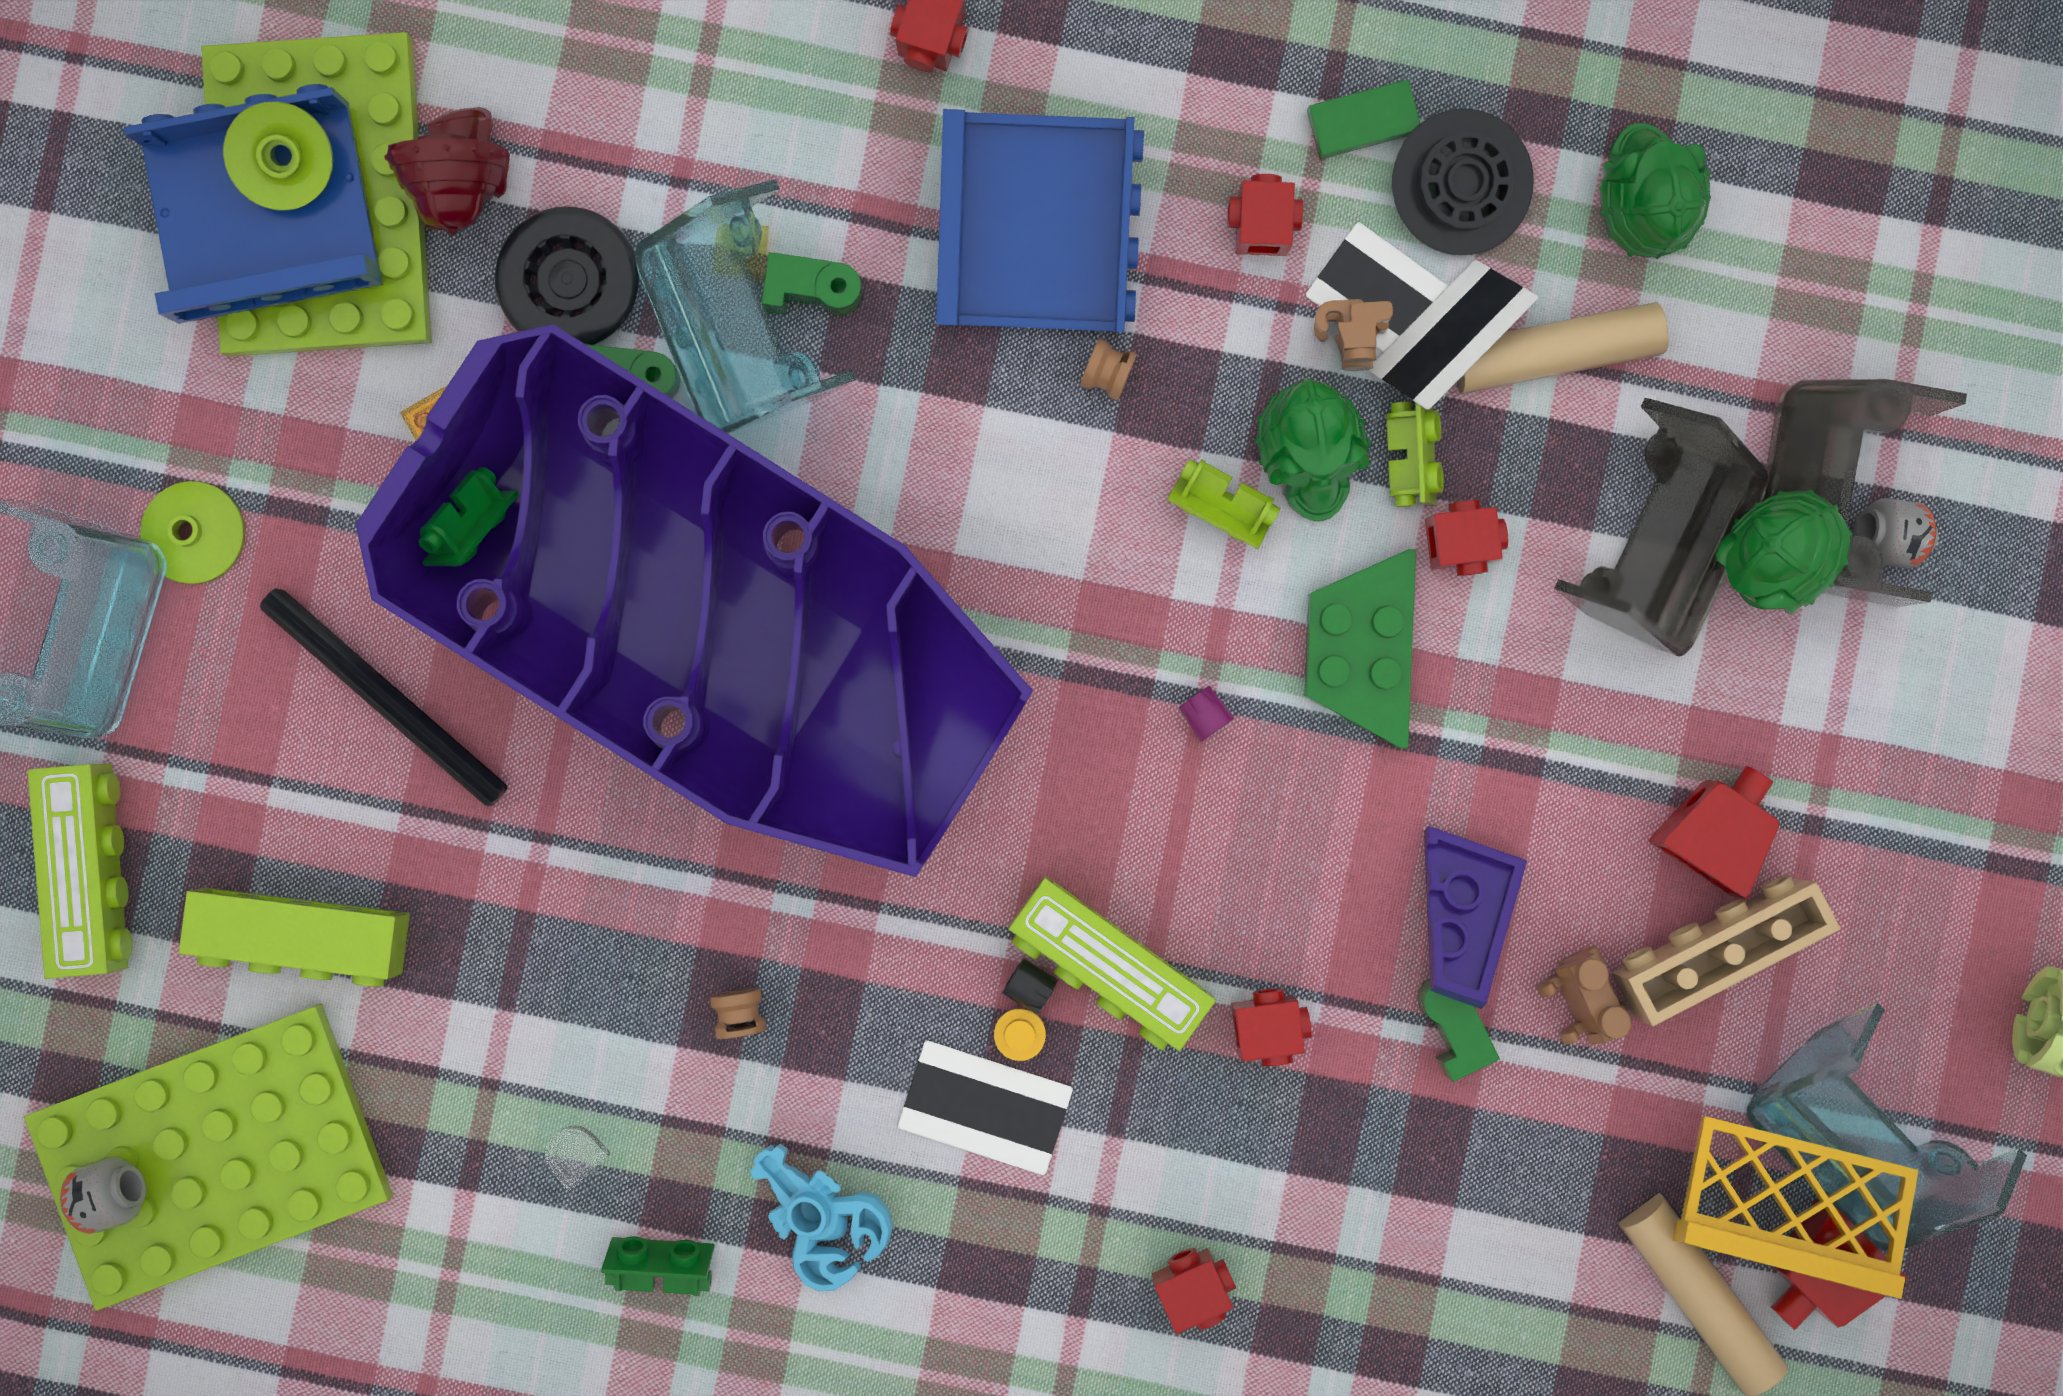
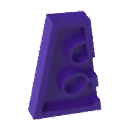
(1468, 913)

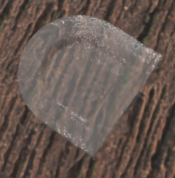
(574, 1154)

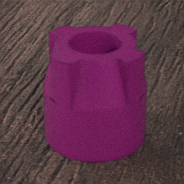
(1206, 713)

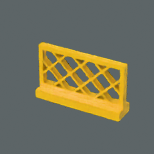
(1788, 1252)

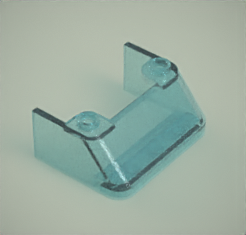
(716, 317)
(93, 628)
(1821, 1105)

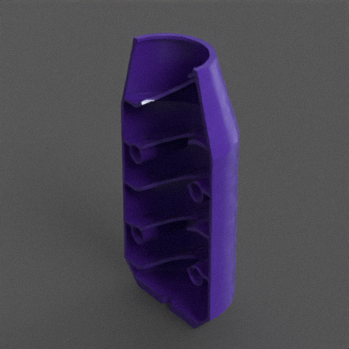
(646, 578)

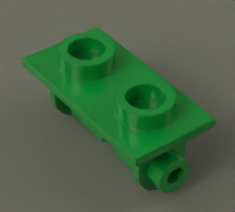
(454, 536)
(635, 1262)

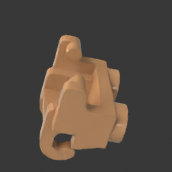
(1357, 329)
(1589, 997)

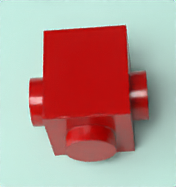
(930, 32)
(1265, 216)
(1466, 538)
(1270, 1027)
(1194, 1290)

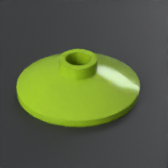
(252, 162)
(216, 533)

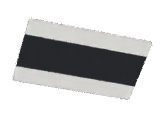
(1374, 272)
(1452, 334)
(985, 1107)

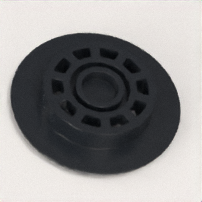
(1463, 181)
(568, 276)

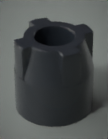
(1030, 986)

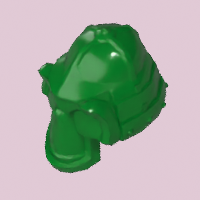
(1653, 192)
(1312, 445)
(1786, 551)

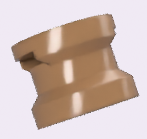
(1108, 369)
(735, 1008)

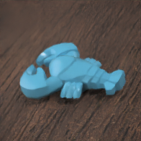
(820, 1215)

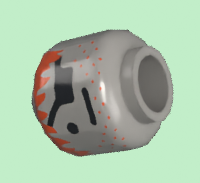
(1900, 529)
(102, 1195)

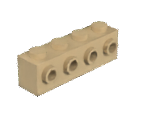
(1725, 950)

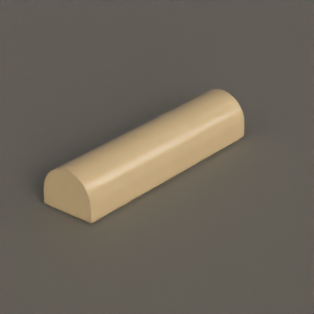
(1570, 347)
(1705, 1298)

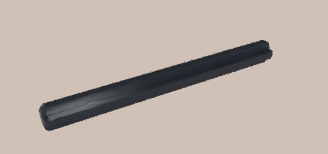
(383, 697)

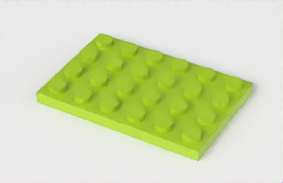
(380, 86)
(231, 1149)

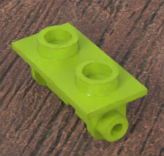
(1418, 473)
(1203, 494)

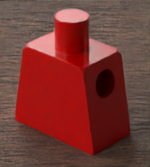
(1722, 832)
(1830, 1299)

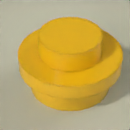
(1019, 1034)

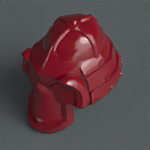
(451, 169)

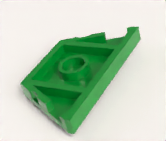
(1363, 647)

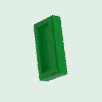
(1363, 119)

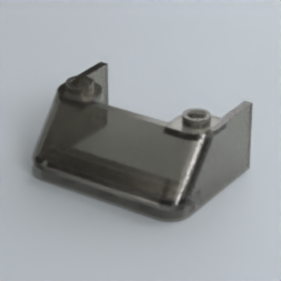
(1818, 449)
(1670, 561)

